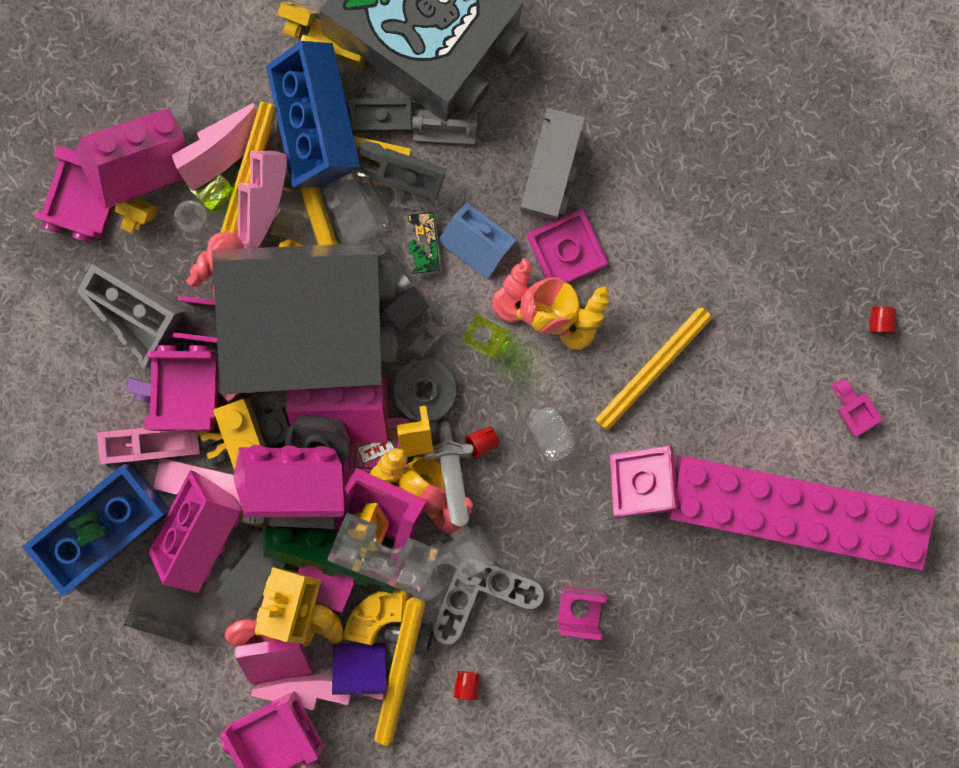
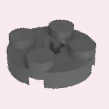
(426, 371)
(319, 429)

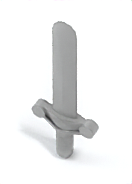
(449, 454)

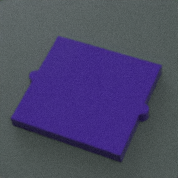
(358, 669)

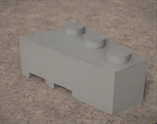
(553, 164)
(130, 309)

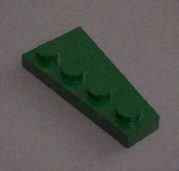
(311, 547)

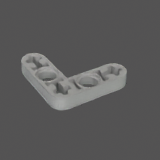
(471, 588)

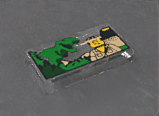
(422, 243)

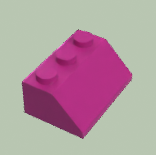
(131, 157)
(359, 407)
(289, 482)
(193, 533)

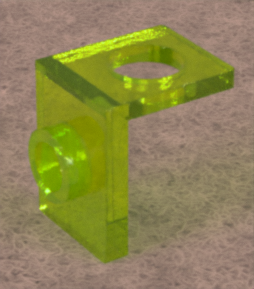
(214, 193)
(497, 343)

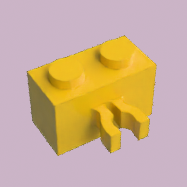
(237, 428)
(287, 605)

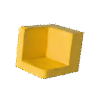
(416, 436)

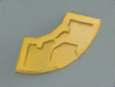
(373, 614)

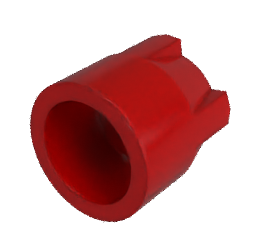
(882, 320)
(482, 441)
(467, 685)

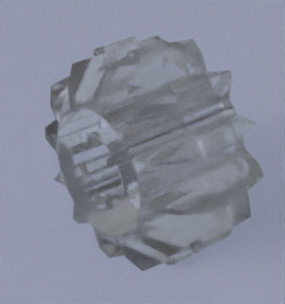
(550, 434)

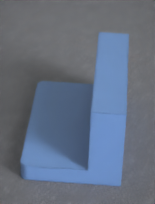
(476, 240)

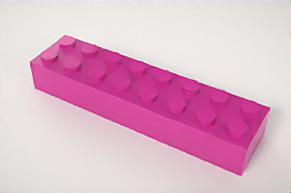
(802, 513)

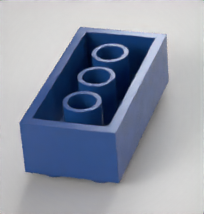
(312, 114)
(126, 508)

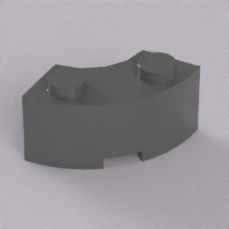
(407, 300)
(246, 581)

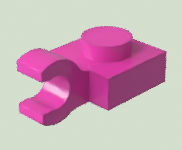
(858, 411)

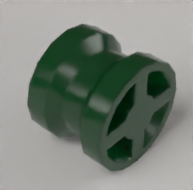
(88, 528)

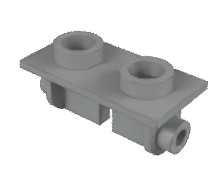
(458, 129)

